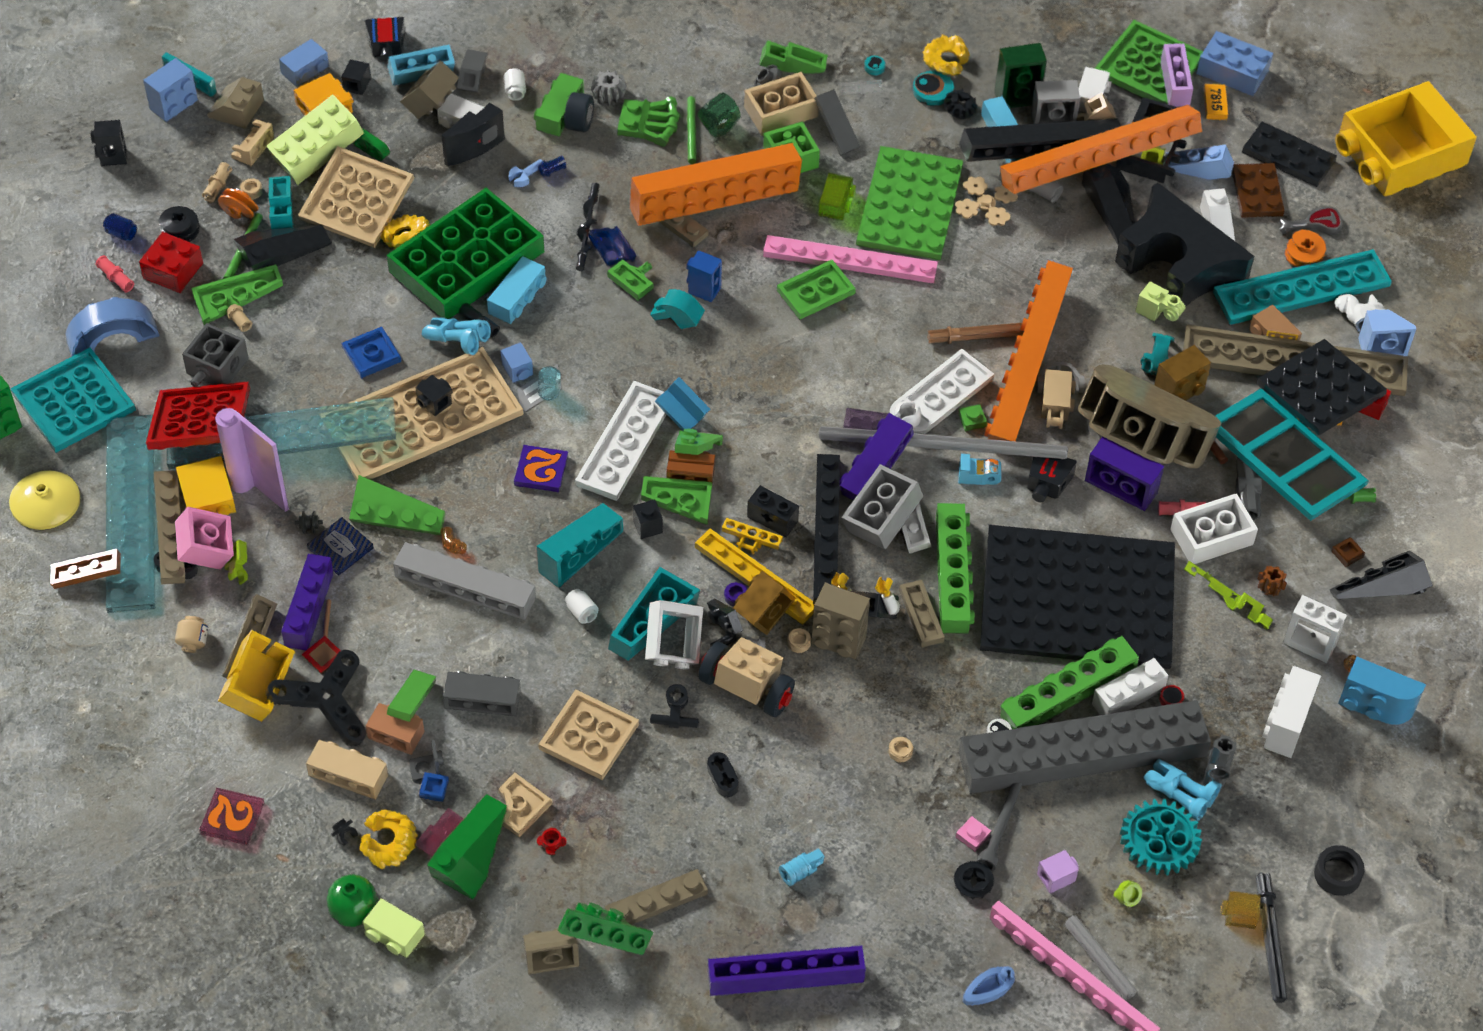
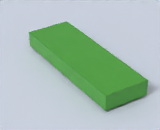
(411, 695)

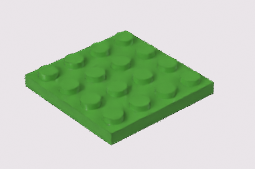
(1136, 61)

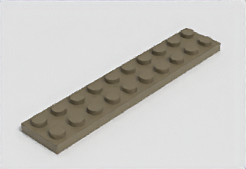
(1262, 353)

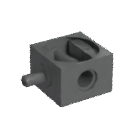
(214, 356)

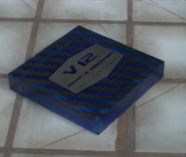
(342, 544)

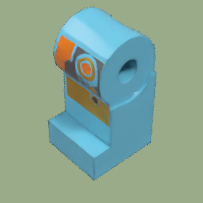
(979, 470)

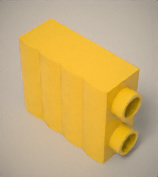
(1405, 139)

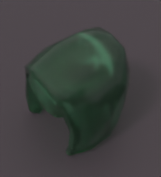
(719, 115)

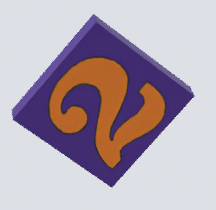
(541, 468)

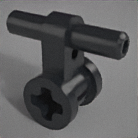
(674, 719)

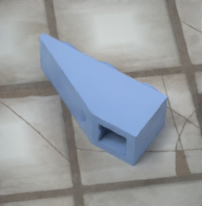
(1205, 162)

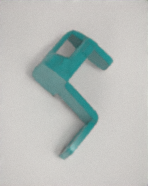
(1151, 362)

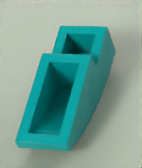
(280, 202)

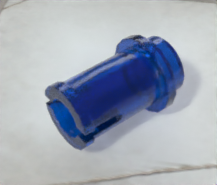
(551, 166)

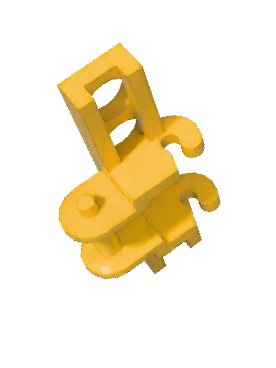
(759, 541)

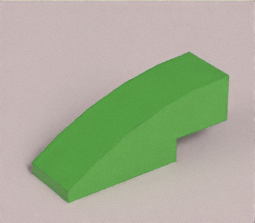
(793, 58)

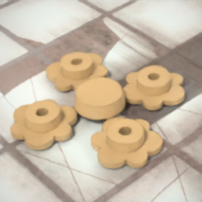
(985, 202)

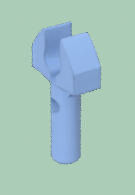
(522, 174)

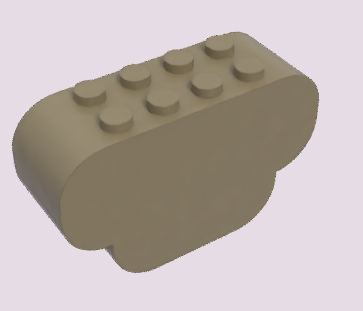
(1147, 418)

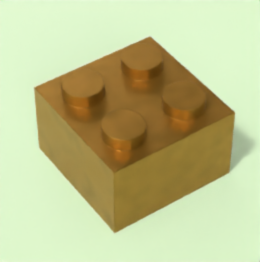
(1184, 373)
(763, 602)

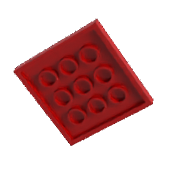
(188, 414)

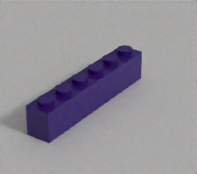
(786, 970)

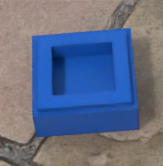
(434, 787)

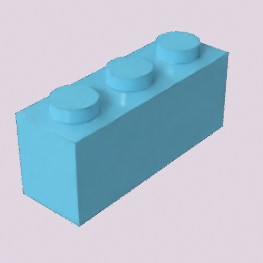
(410, 66)
(516, 290)

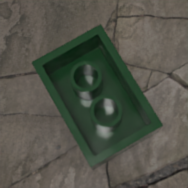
(1017, 73)

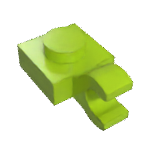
(236, 563)

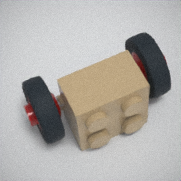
(748, 673)

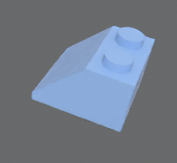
(1386, 333)

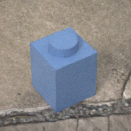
(517, 362)

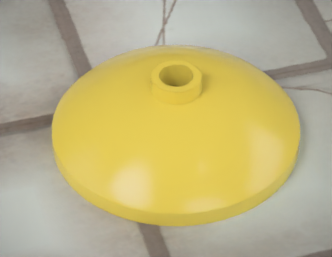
(48, 507)

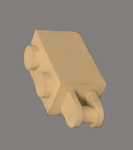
(1057, 397)

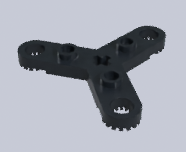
(311, 696)

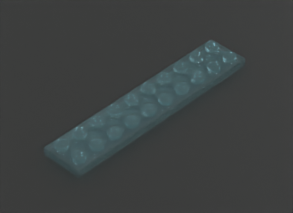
(309, 430)
(130, 514)

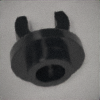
(341, 828)

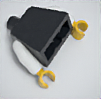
(881, 605)

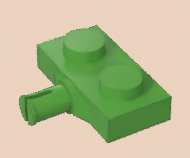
(631, 278)

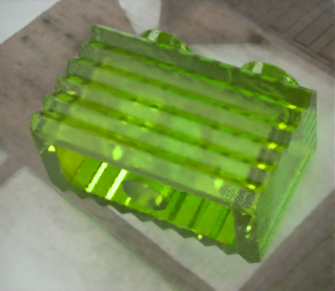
(836, 196)

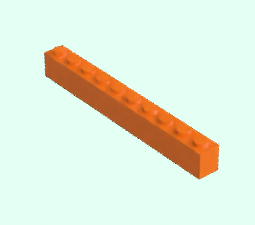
(1100, 149)
(1030, 352)

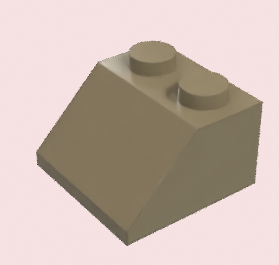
(238, 102)
(550, 951)

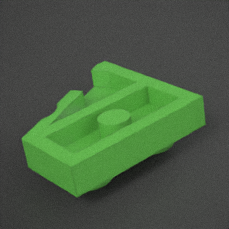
(694, 443)

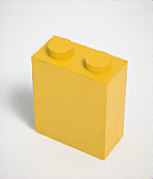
(206, 486)

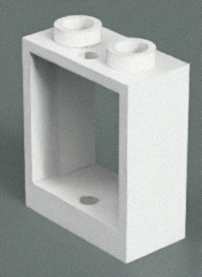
(692, 633)
(1309, 640)

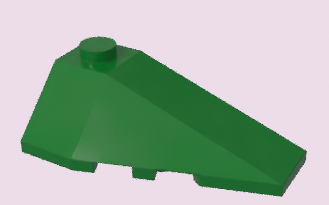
(467, 852)

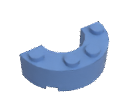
(109, 318)

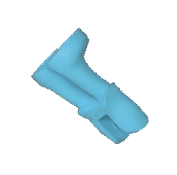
(466, 332)
(1166, 780)

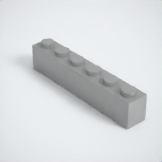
(465, 580)

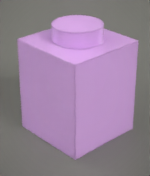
(1058, 871)

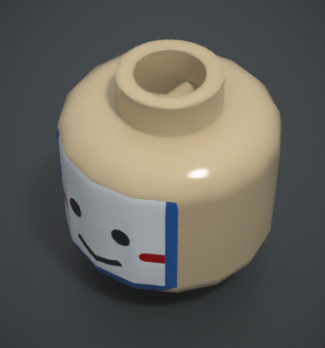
(191, 634)

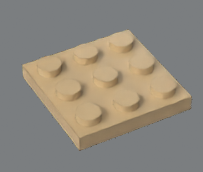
(588, 734)

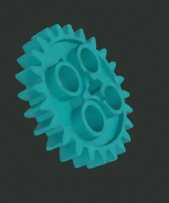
(1180, 830)

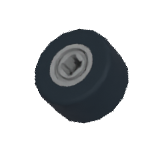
(579, 112)

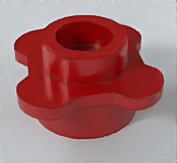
(551, 834)

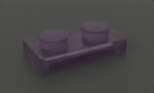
(862, 419)

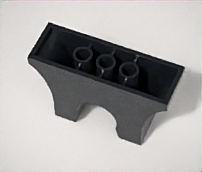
(1181, 236)

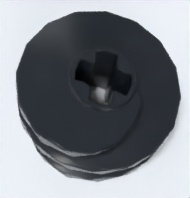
(180, 222)

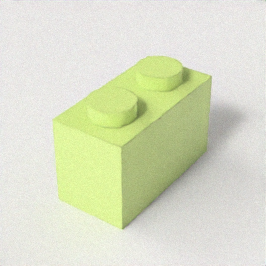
(393, 928)

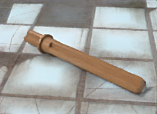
(973, 333)

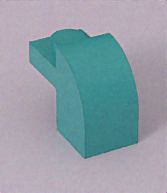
(680, 307)

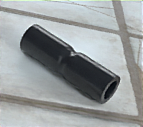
(472, 314)

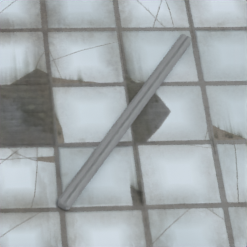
(953, 443)

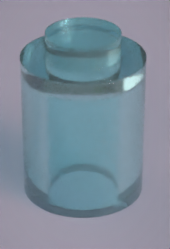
(549, 383)

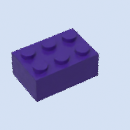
(1124, 473)

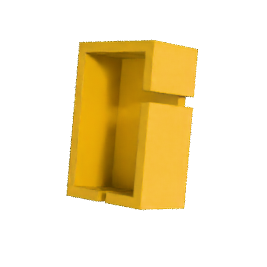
(253, 673)

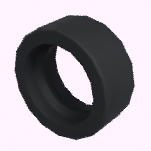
(1333, 886)

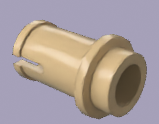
(236, 313)

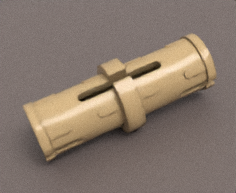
(217, 182)

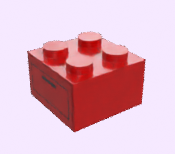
(171, 262)

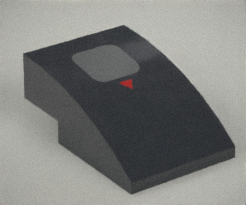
(473, 135)

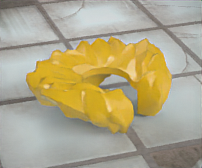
(934, 50)
(411, 223)
(401, 846)

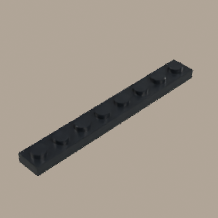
(826, 521)

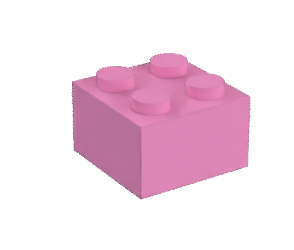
(204, 538)

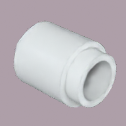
(515, 84)
(581, 606)

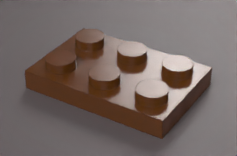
(1258, 190)

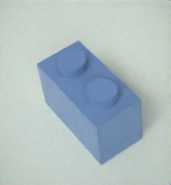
(304, 62)

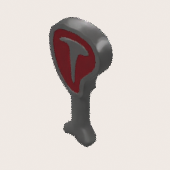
(1324, 219)

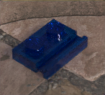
(612, 245)

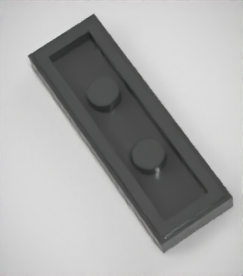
(837, 122)

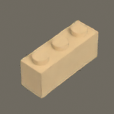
(347, 769)

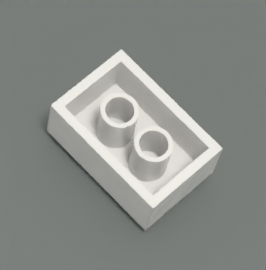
(1213, 529)
(1290, 711)

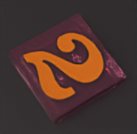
(231, 816)

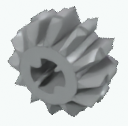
(608, 86)

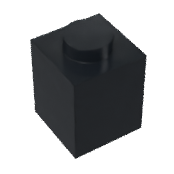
(356, 77)
(647, 519)

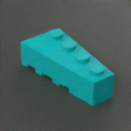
(578, 544)
(631, 632)

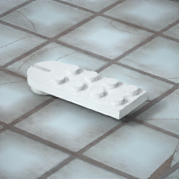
(942, 392)

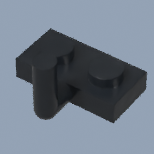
(726, 618)

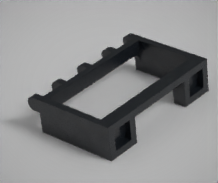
(1145, 167)

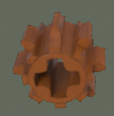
(1272, 580)

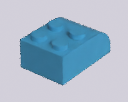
(1381, 693)

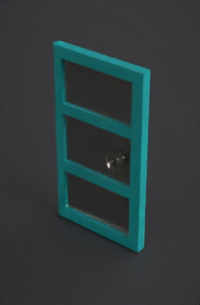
(1287, 454)

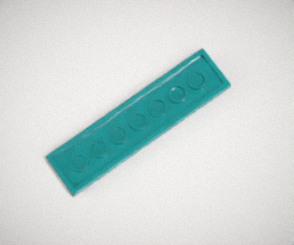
(1302, 286)

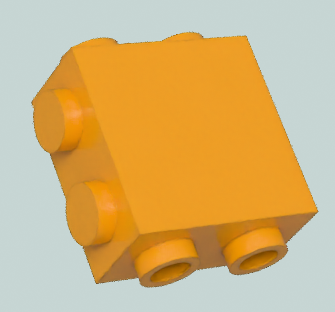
(317, 91)

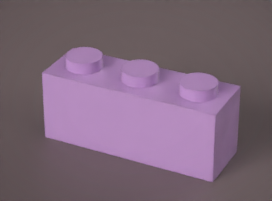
(1176, 75)

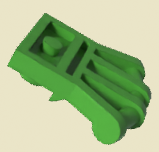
(635, 119)

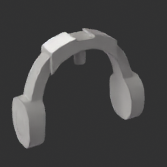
(1062, 366)

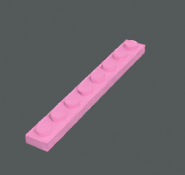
(850, 259)
(1066, 967)

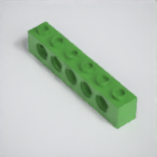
(950, 517)
(1064, 697)

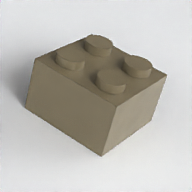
(430, 90)

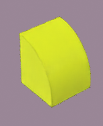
(1155, 154)

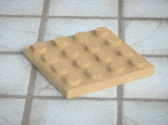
(356, 196)

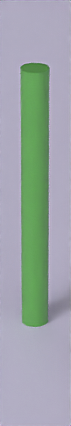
(691, 127)
(237, 257)

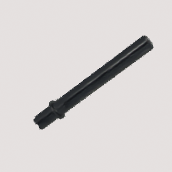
(1271, 937)

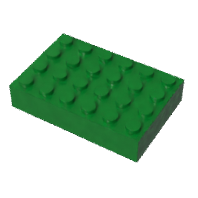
(465, 253)

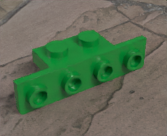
(604, 927)

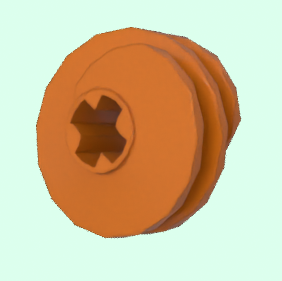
(237, 203)
(1305, 248)

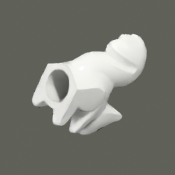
(1356, 312)

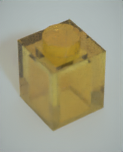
(1241, 909)

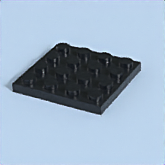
(1321, 386)

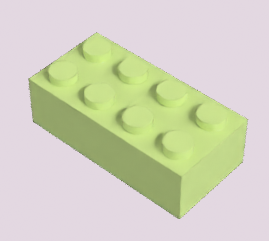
(314, 139)

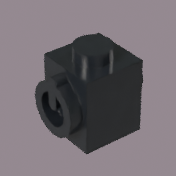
(434, 394)

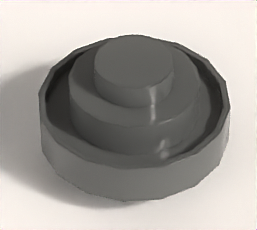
(767, 75)

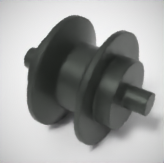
(308, 522)

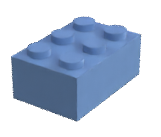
(1234, 63)

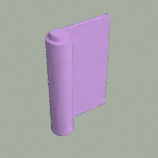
(250, 457)

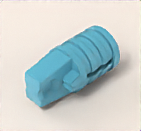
(801, 866)

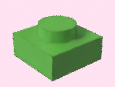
(972, 417)

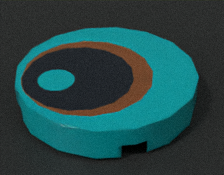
(932, 87)

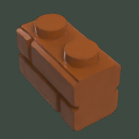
(691, 467)

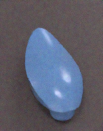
(989, 986)

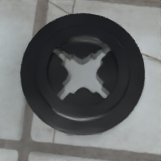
(957, 110)
(983, 876)

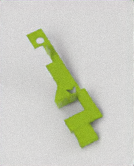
(1239, 601)

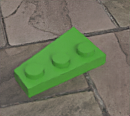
(679, 496)

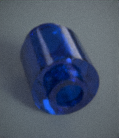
(120, 227)

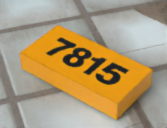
(1215, 102)

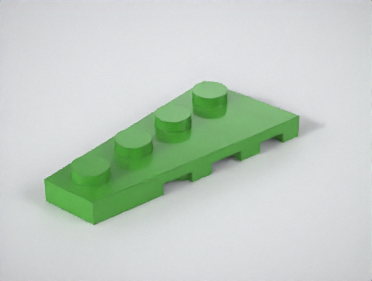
(216, 297)
(389, 508)

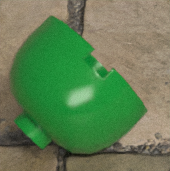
(351, 899)

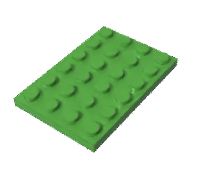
(910, 203)

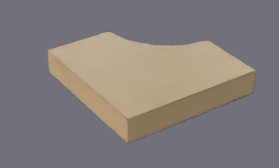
(524, 804)

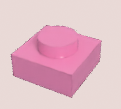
(973, 834)

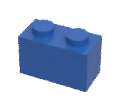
(704, 276)

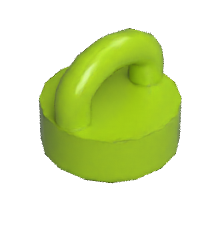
(1128, 893)

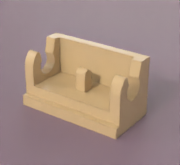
(254, 143)

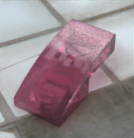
(436, 834)

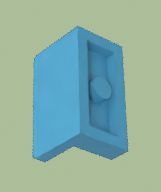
(682, 405)

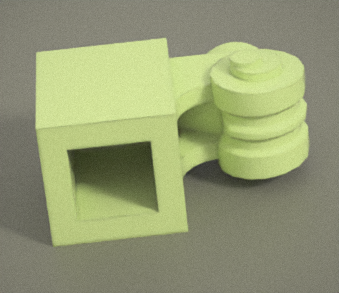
(1155, 300)

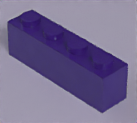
(882, 448)
(307, 602)

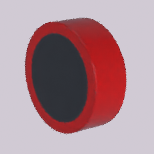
(1171, 695)

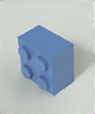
(170, 89)

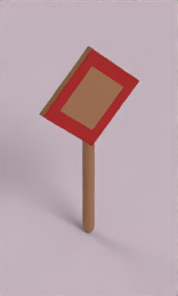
(323, 651)

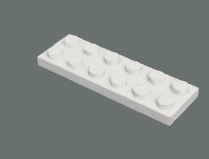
(623, 442)

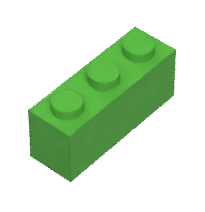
(551, 114)

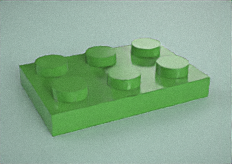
(816, 289)

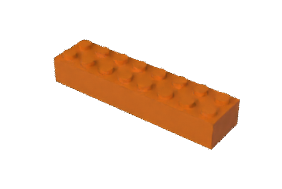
(715, 184)

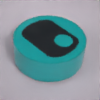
(874, 65)

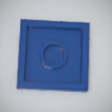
(371, 352)

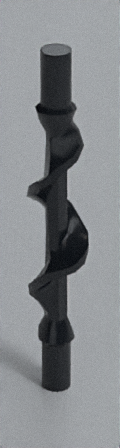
(583, 230)

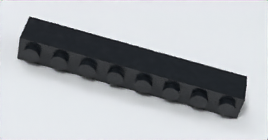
(1027, 139)

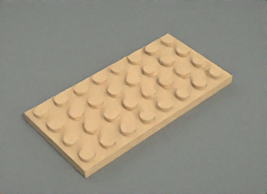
(478, 404)

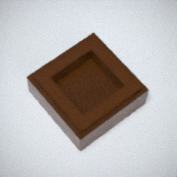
(1348, 552)

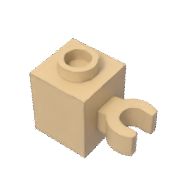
(1097, 109)

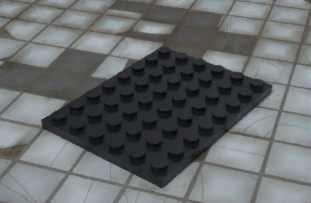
(1076, 592)

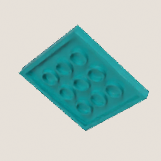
(73, 399)

